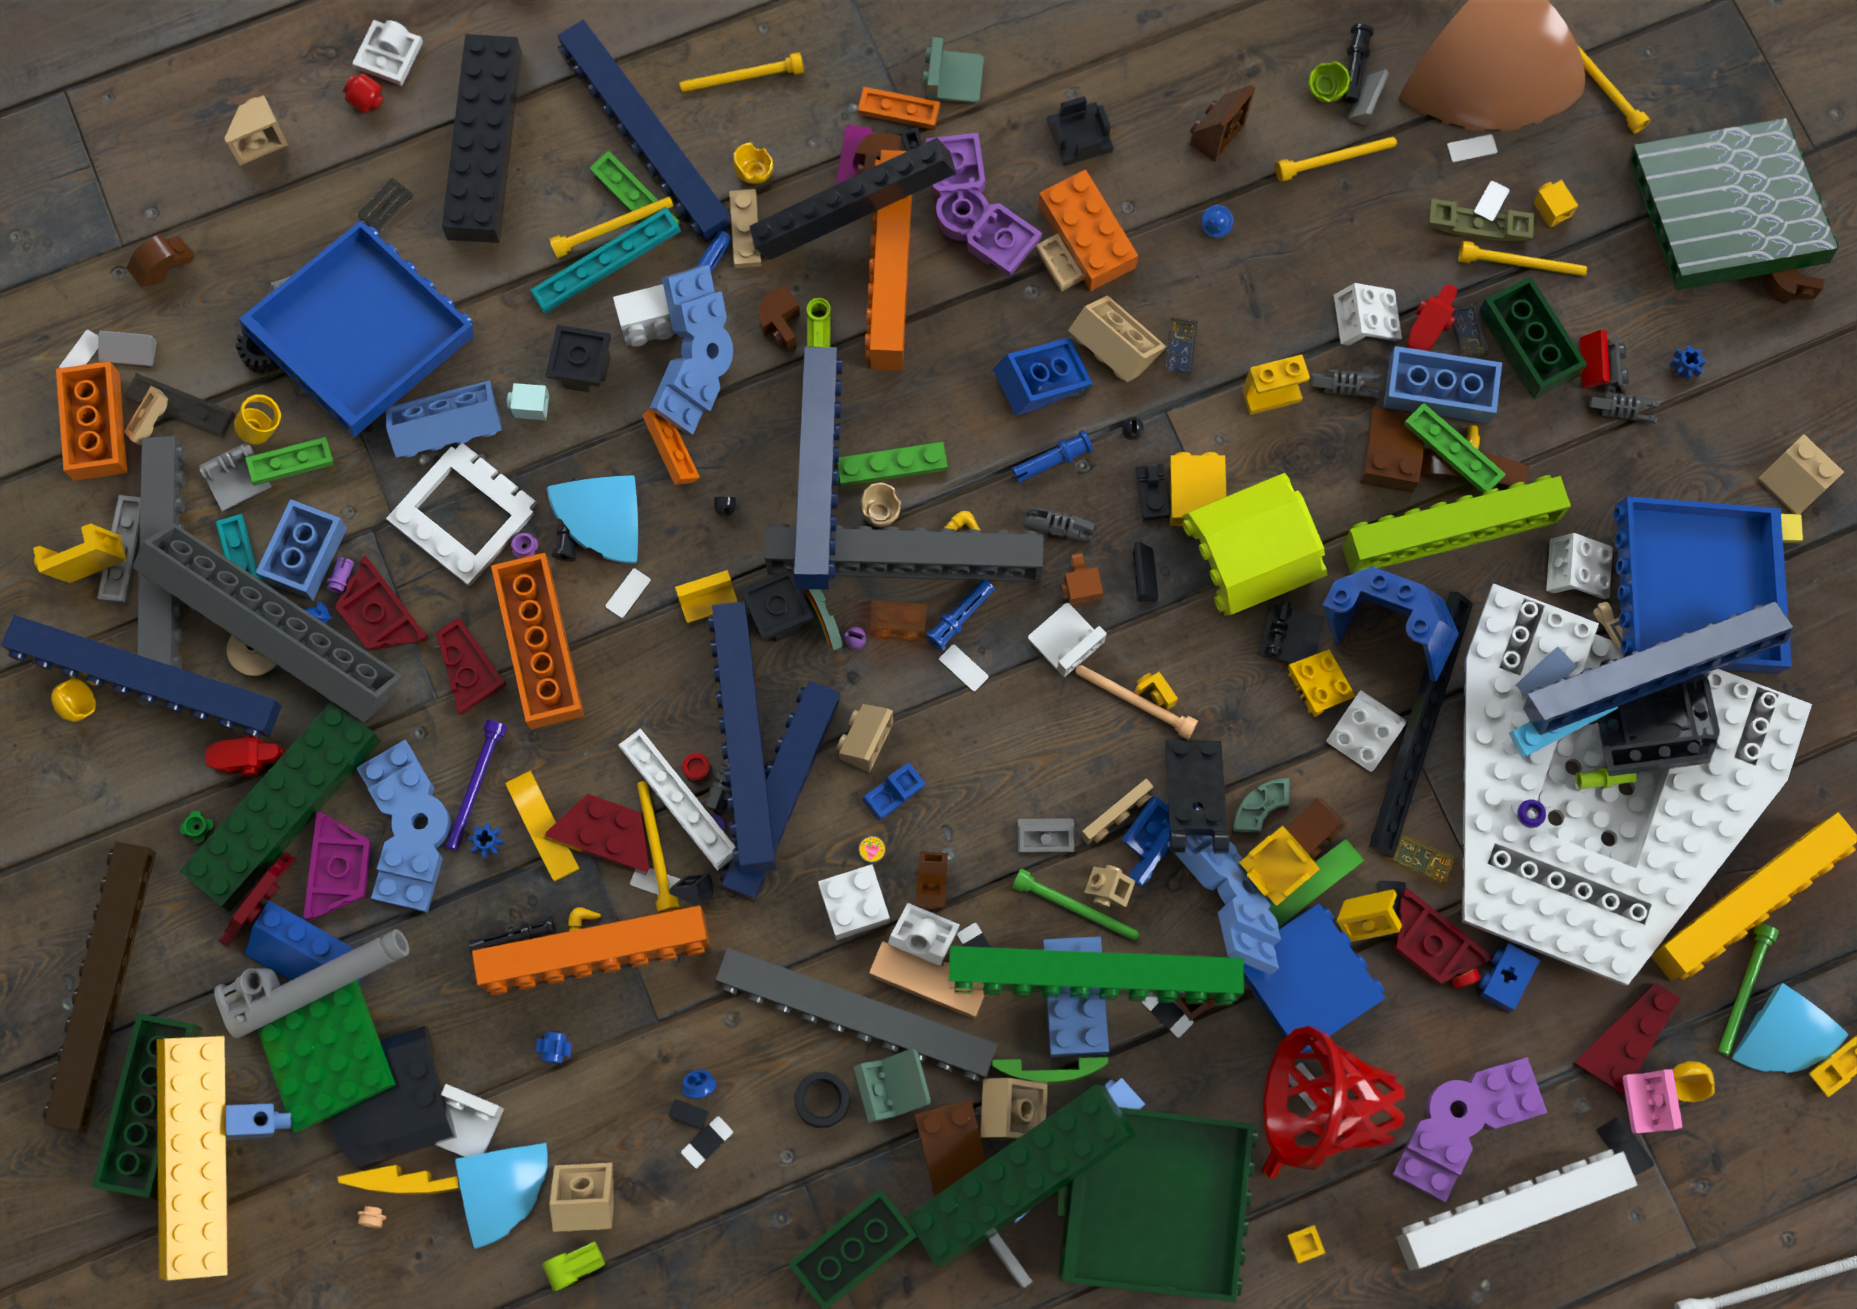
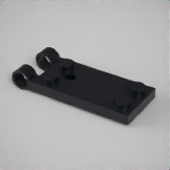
(1193, 780)

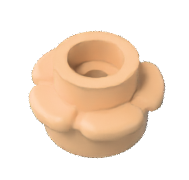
(371, 1217)

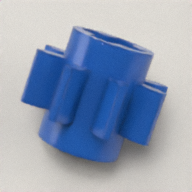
(1684, 369)
(480, 834)
(553, 1047)

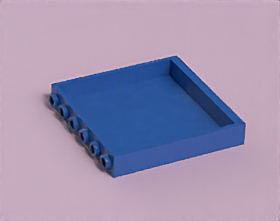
(357, 327)
(1697, 567)

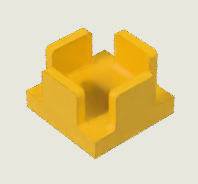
(1279, 865)

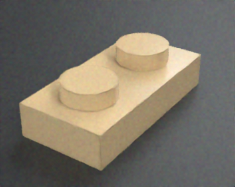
(142, 422)

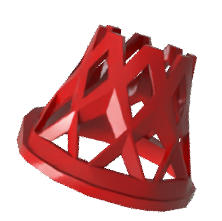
(1354, 1131)

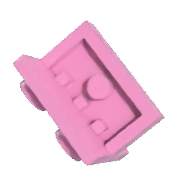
(1652, 1101)

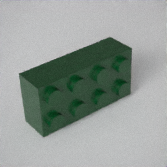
(1532, 337)
(852, 1250)

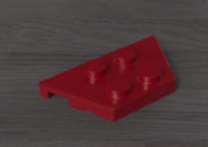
(376, 611)
(603, 832)
(250, 908)
(1433, 942)

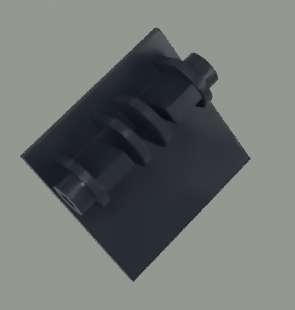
(1290, 633)

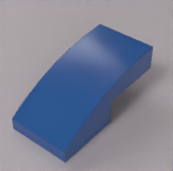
(894, 791)

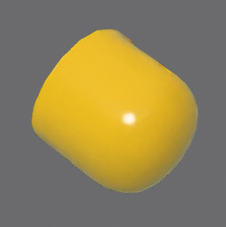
(254, 425)

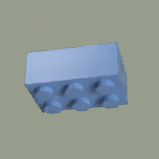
(301, 550)

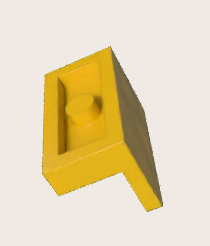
(700, 595)
(1369, 916)

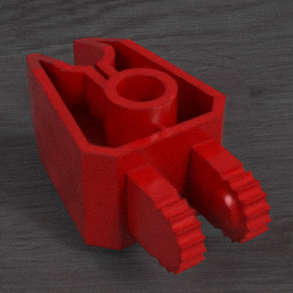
(1433, 319)
(242, 756)

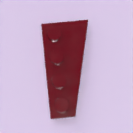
(1628, 1039)

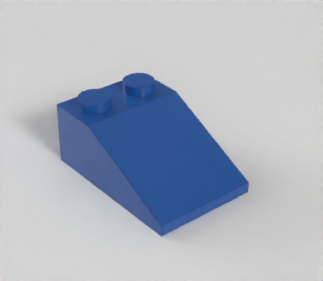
(1041, 375)

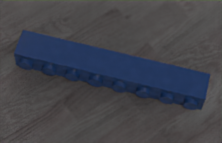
(788, 774)

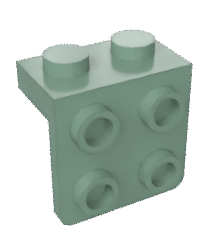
(952, 74)
(892, 1086)

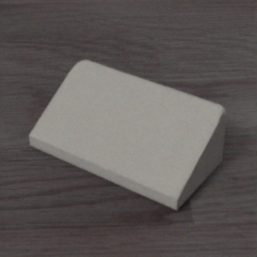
(1368, 97)
(126, 348)
(1046, 835)

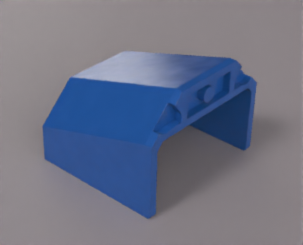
(1429, 615)

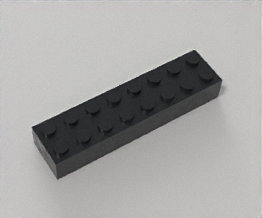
(482, 138)

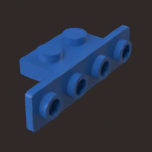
(1149, 839)

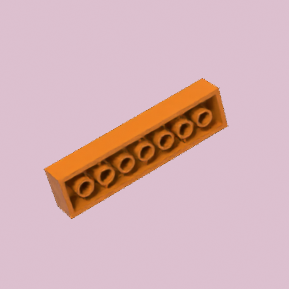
(888, 281)
(591, 950)

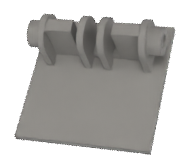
(230, 477)

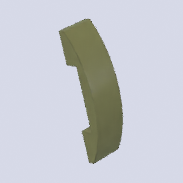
(1465, 222)

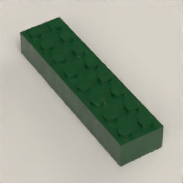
(280, 806)
(1021, 1176)

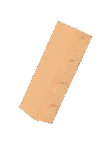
(923, 980)

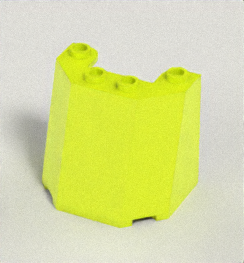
(1257, 543)

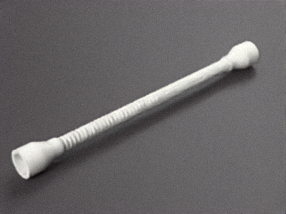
(1769, 1287)

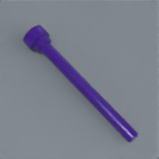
(493, 733)

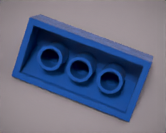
(291, 943)

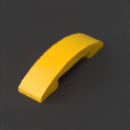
(538, 821)
(1837, 1068)

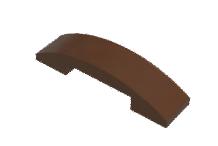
(1436, 467)

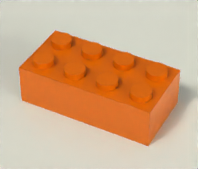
(1088, 229)
(91, 421)

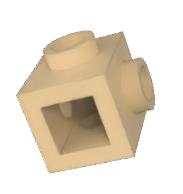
(1109, 886)

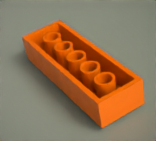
(537, 641)

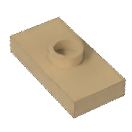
(1059, 262)

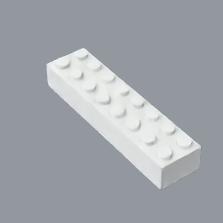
(1512, 1212)

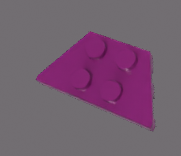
(336, 867)

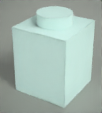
(528, 401)

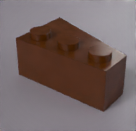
(1316, 826)

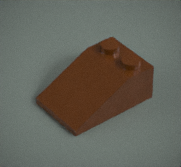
(1222, 122)
(1391, 452)
(950, 1143)

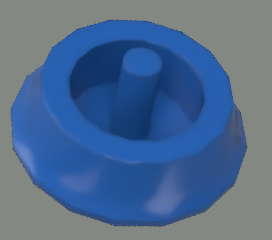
(1217, 221)
(319, 612)
(698, 1084)

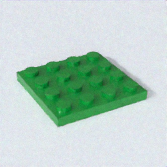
(326, 1057)

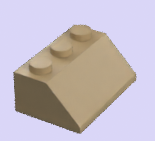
(1116, 338)

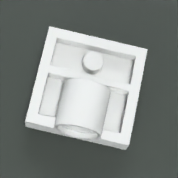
(387, 51)
(923, 934)

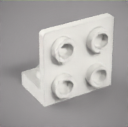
(1367, 312)
(1579, 565)
(1066, 639)
(1366, 731)
(473, 1122)

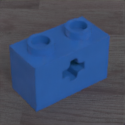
(1520, 969)

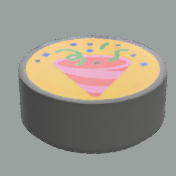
(872, 849)

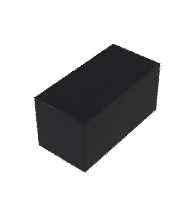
(911, 139)
(688, 1114)

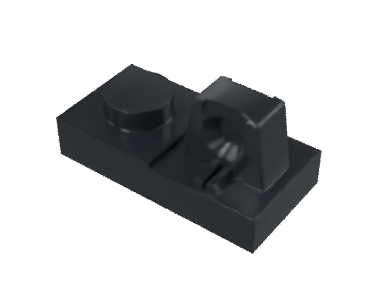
(1152, 492)

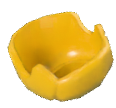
(752, 164)
(73, 700)
(1693, 1081)

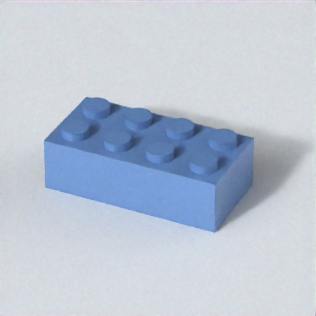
(1444, 382)
(1076, 1025)

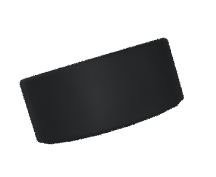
(806, 1084)

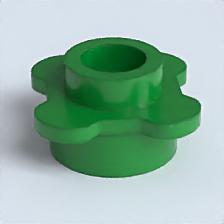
(191, 821)

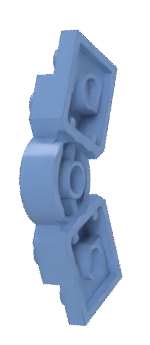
(706, 350)
(411, 857)
(1245, 921)

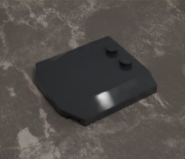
(1661, 730)
(403, 1116)

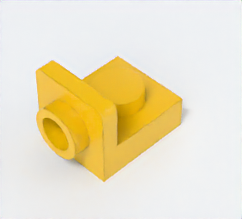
(1161, 691)

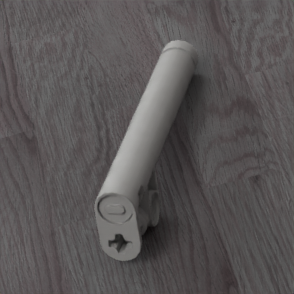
(252, 1006)

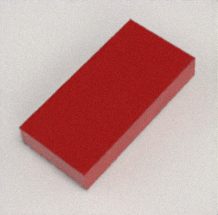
(1595, 353)

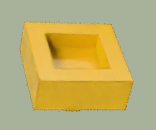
(1305, 1244)

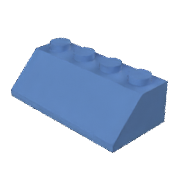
(443, 419)

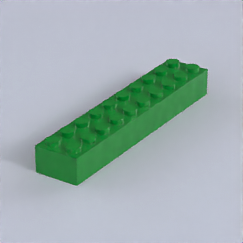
(1096, 974)

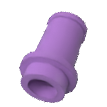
(340, 576)

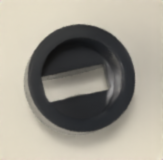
(1127, 428)
(724, 503)

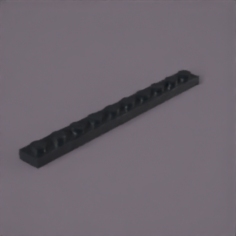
(1416, 740)

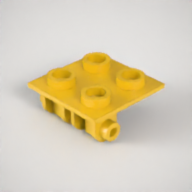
(1320, 682)

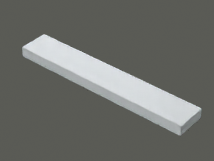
(678, 798)

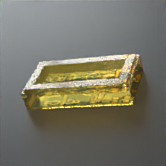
(1423, 859)

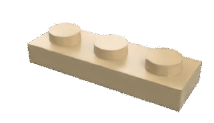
(743, 214)
(1118, 812)

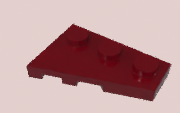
(468, 667)

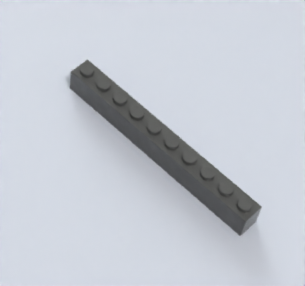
(159, 508)
(855, 1013)

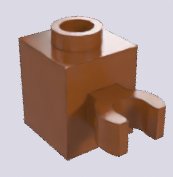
(1082, 584)

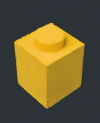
(1555, 203)

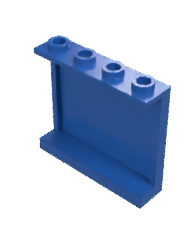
(1316, 979)

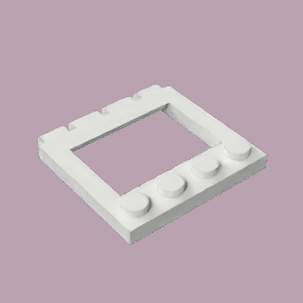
(437, 541)

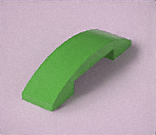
(1333, 867)
(1086, 1067)

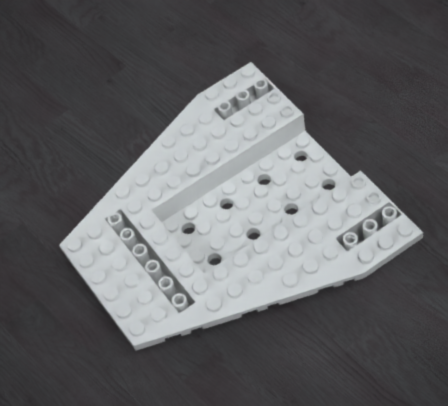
(1560, 883)

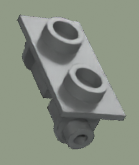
(1617, 374)

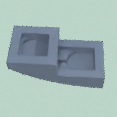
(1547, 672)

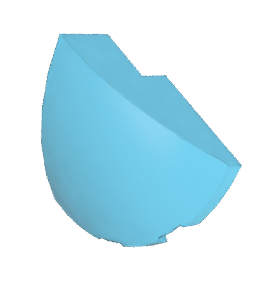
(600, 515)
(1788, 1035)
(500, 1189)

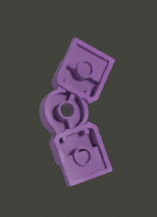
(989, 230)
(1442, 1143)

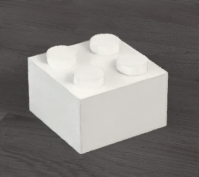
(644, 315)
(854, 902)

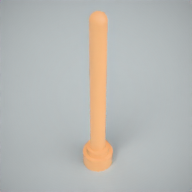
(1183, 725)

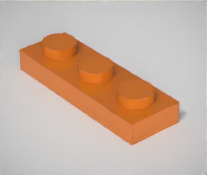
(899, 108)
(671, 448)

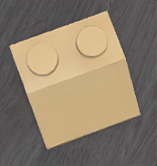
(254, 131)
(1800, 475)
(866, 736)
(1011, 1107)
(582, 1197)

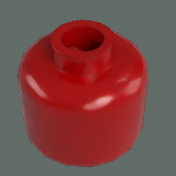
(363, 93)

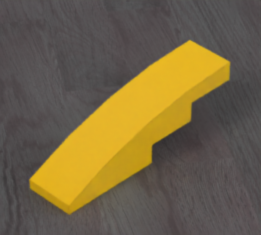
(392, 1181)

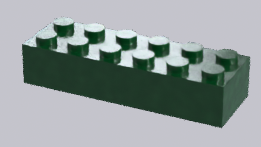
(131, 1140)

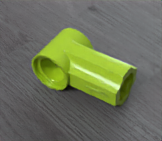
(818, 328)
(566, 1268)

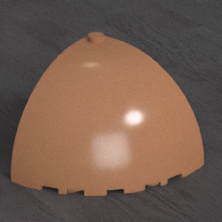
(1498, 67)

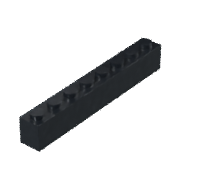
(853, 199)

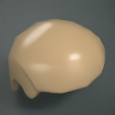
(880, 505)

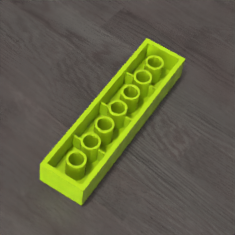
(1456, 524)

